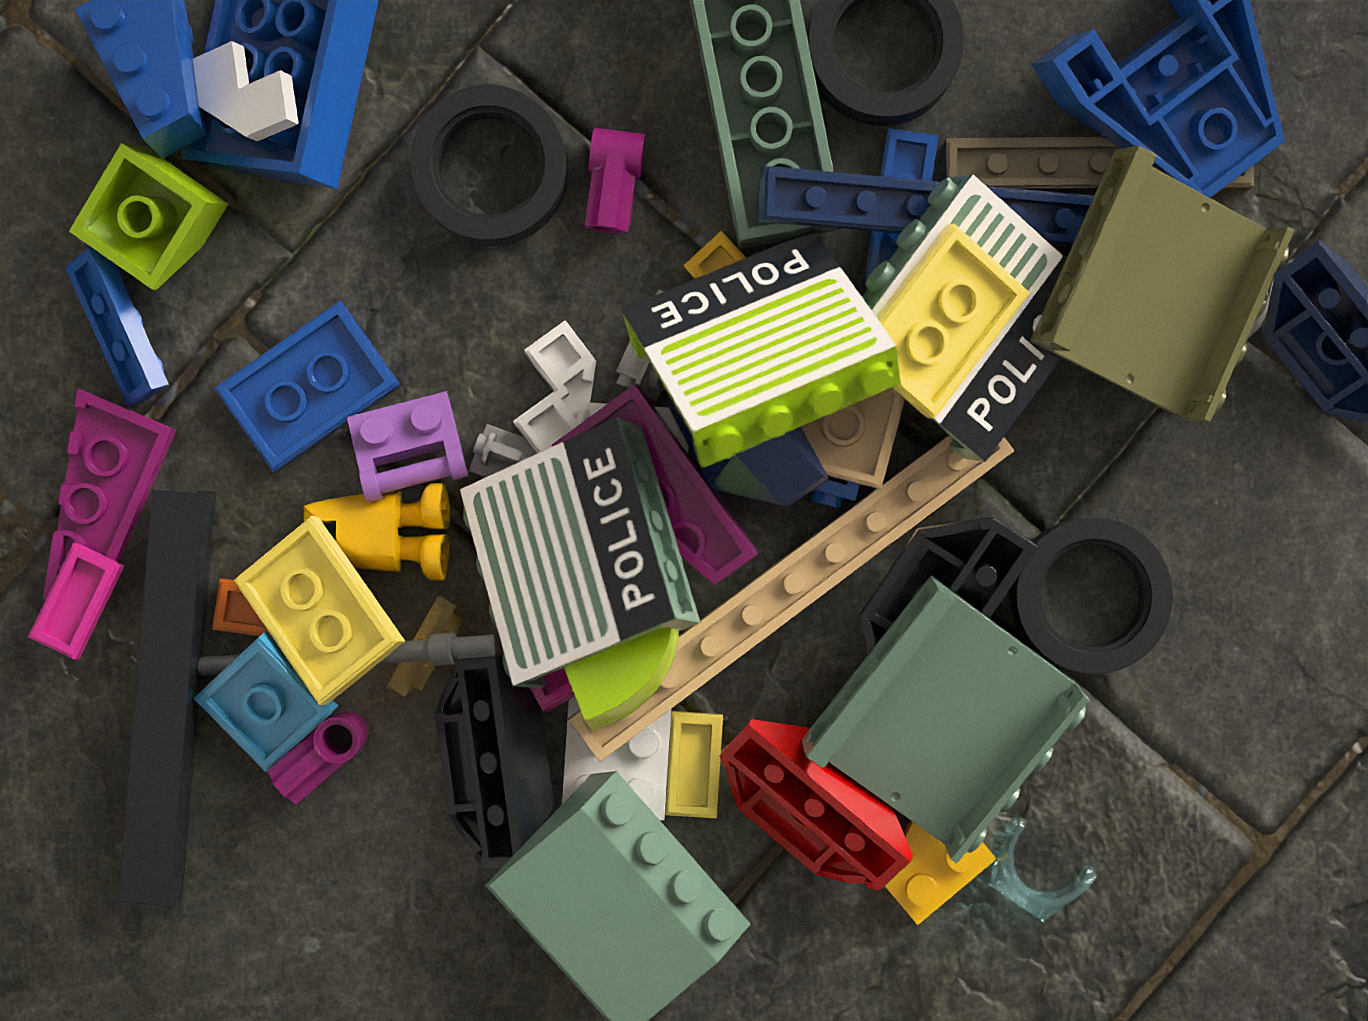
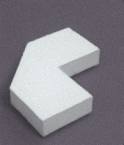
(251, 108)
(570, 374)

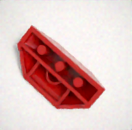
(813, 810)

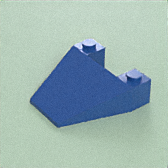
(1186, 94)

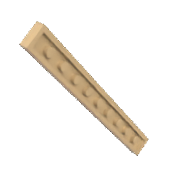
(799, 581)

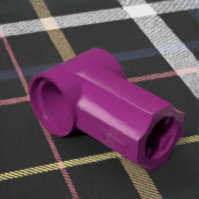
(615, 167)
(317, 757)

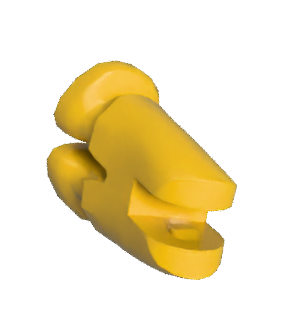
(370, 530)

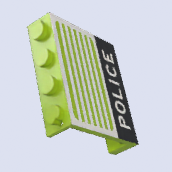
(763, 346)

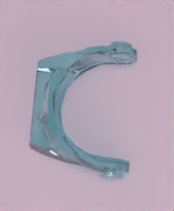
(1039, 904)

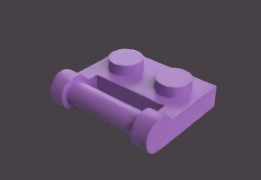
(403, 433)

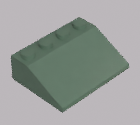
(617, 901)

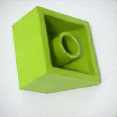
(147, 215)

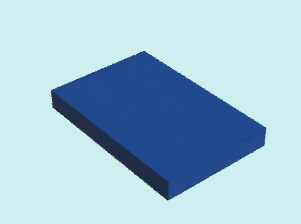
(307, 386)

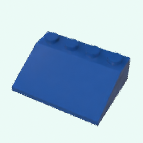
(325, 54)

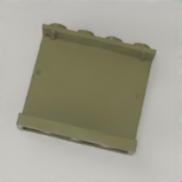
(1161, 288)

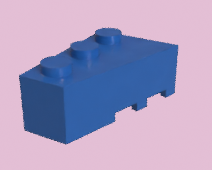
(151, 65)

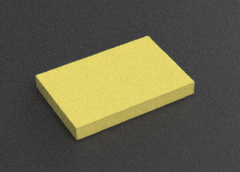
(947, 317)
(319, 610)

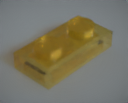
(417, 674)

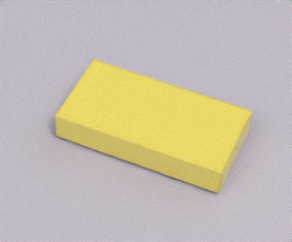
(694, 764)

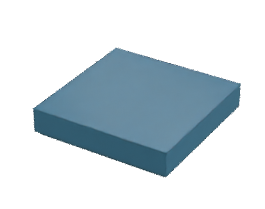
(263, 703)

